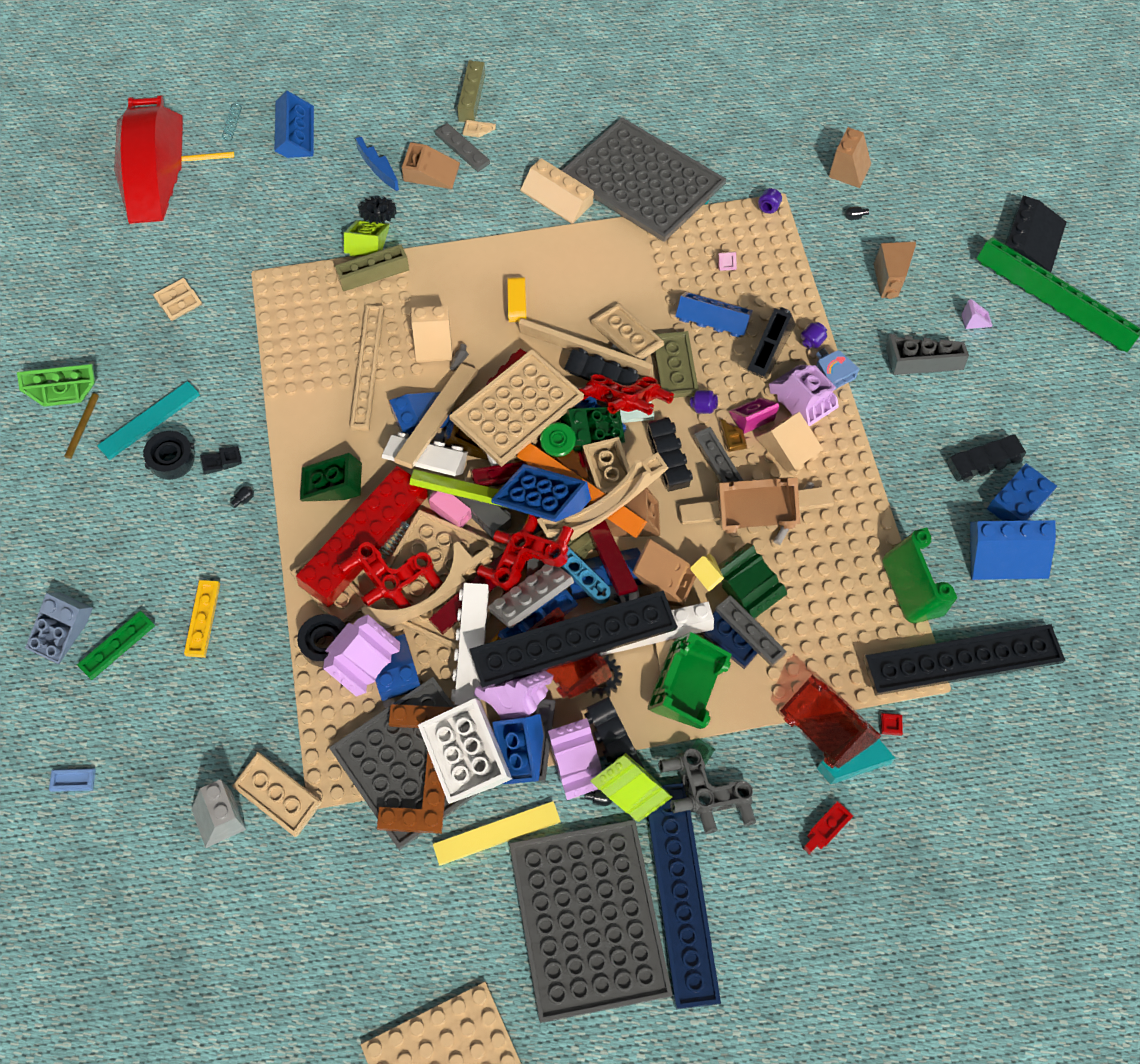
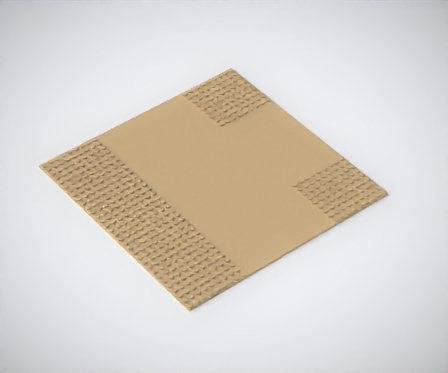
(830, 563)

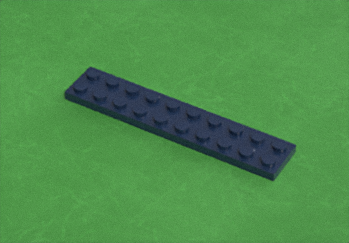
(683, 905)

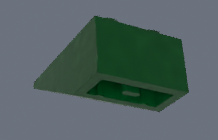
(593, 425)

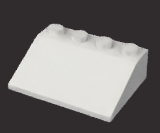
(464, 751)

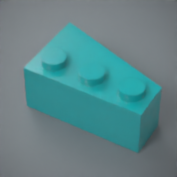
(868, 760)

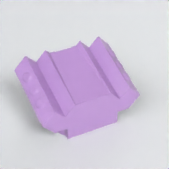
(807, 392)
(360, 654)
(517, 696)
(575, 757)

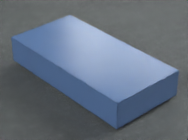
(72, 780)

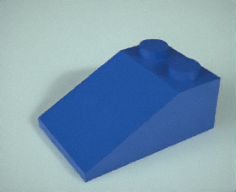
(411, 408)
(399, 675)
(521, 746)

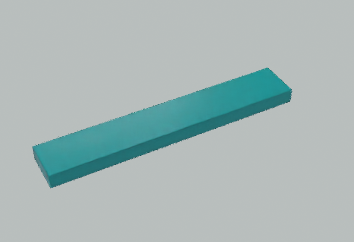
(148, 420)

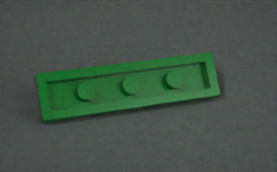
(116, 645)

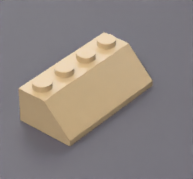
(557, 191)

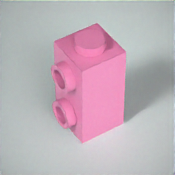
(450, 508)

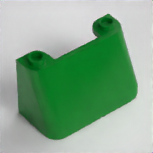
(912, 581)
(688, 680)

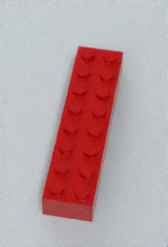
(372, 523)

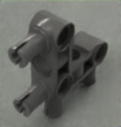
(715, 798)

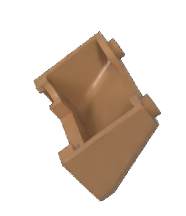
(758, 503)

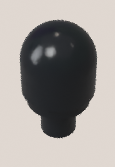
(856, 213)
(242, 496)
(598, 798)

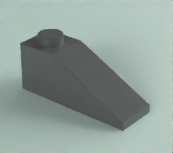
(488, 516)

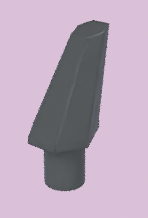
(459, 357)

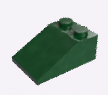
(332, 479)

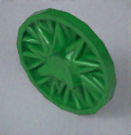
(558, 439)

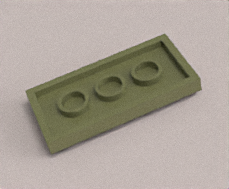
(676, 364)

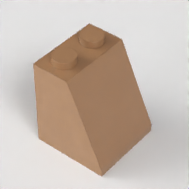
(851, 159)
(892, 267)
(647, 508)

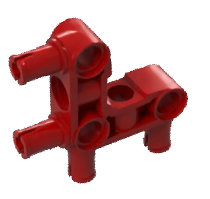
(626, 397)
(516, 556)
(379, 573)

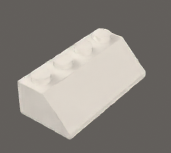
(435, 457)

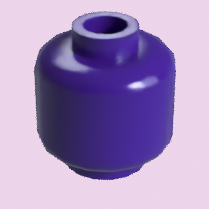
(770, 200)
(813, 335)
(704, 402)

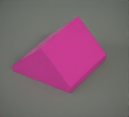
(754, 414)

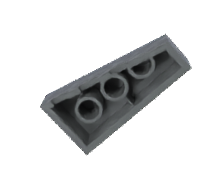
(925, 355)

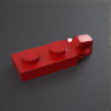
(828, 827)

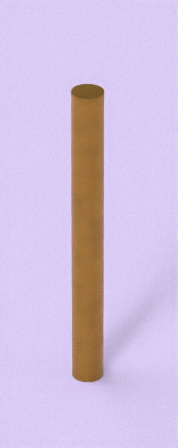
(81, 426)

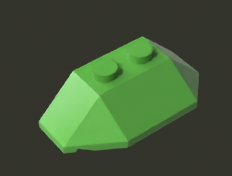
(57, 385)

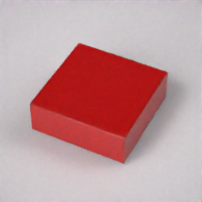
(891, 724)

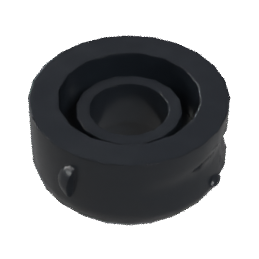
(164, 444)
(312, 631)

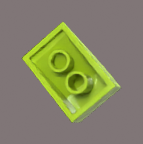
(365, 238)

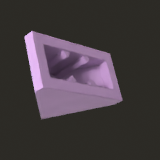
(975, 316)

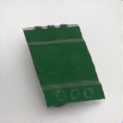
(751, 581)

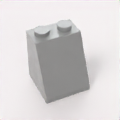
(217, 813)

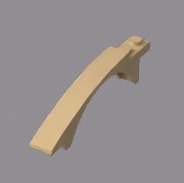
(636, 480)
(463, 568)

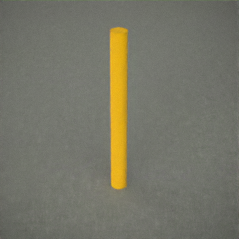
(208, 156)

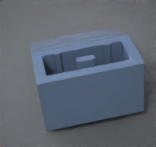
(57, 626)

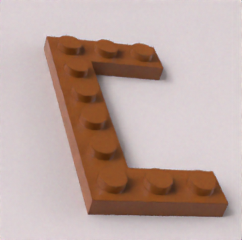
(431, 816)

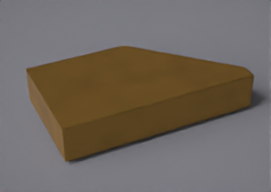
(733, 437)

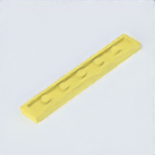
(496, 833)

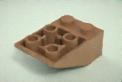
(429, 167)
(665, 572)

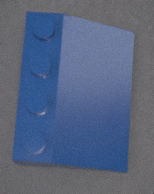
(543, 493)
(1012, 549)

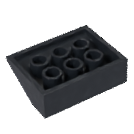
(1036, 232)

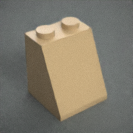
(431, 333)
(791, 442)

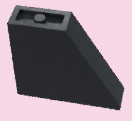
(772, 342)

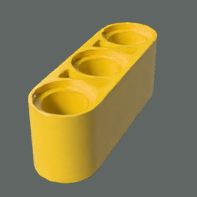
(516, 299)

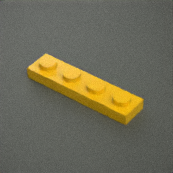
(202, 619)

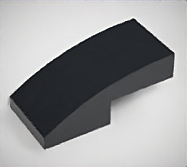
(220, 461)

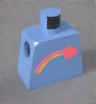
(836, 367)

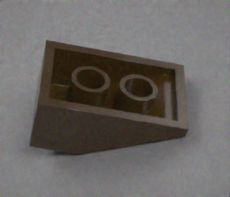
(457, 437)

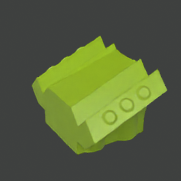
(631, 787)

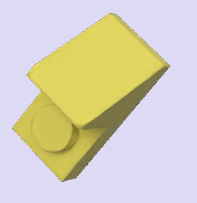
(707, 571)

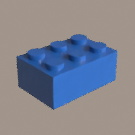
(1022, 495)

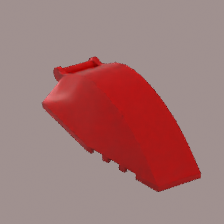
(147, 158)

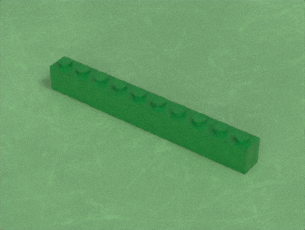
(1059, 294)

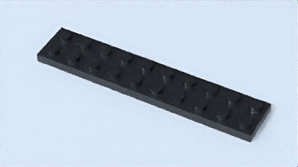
(572, 639)
(963, 659)

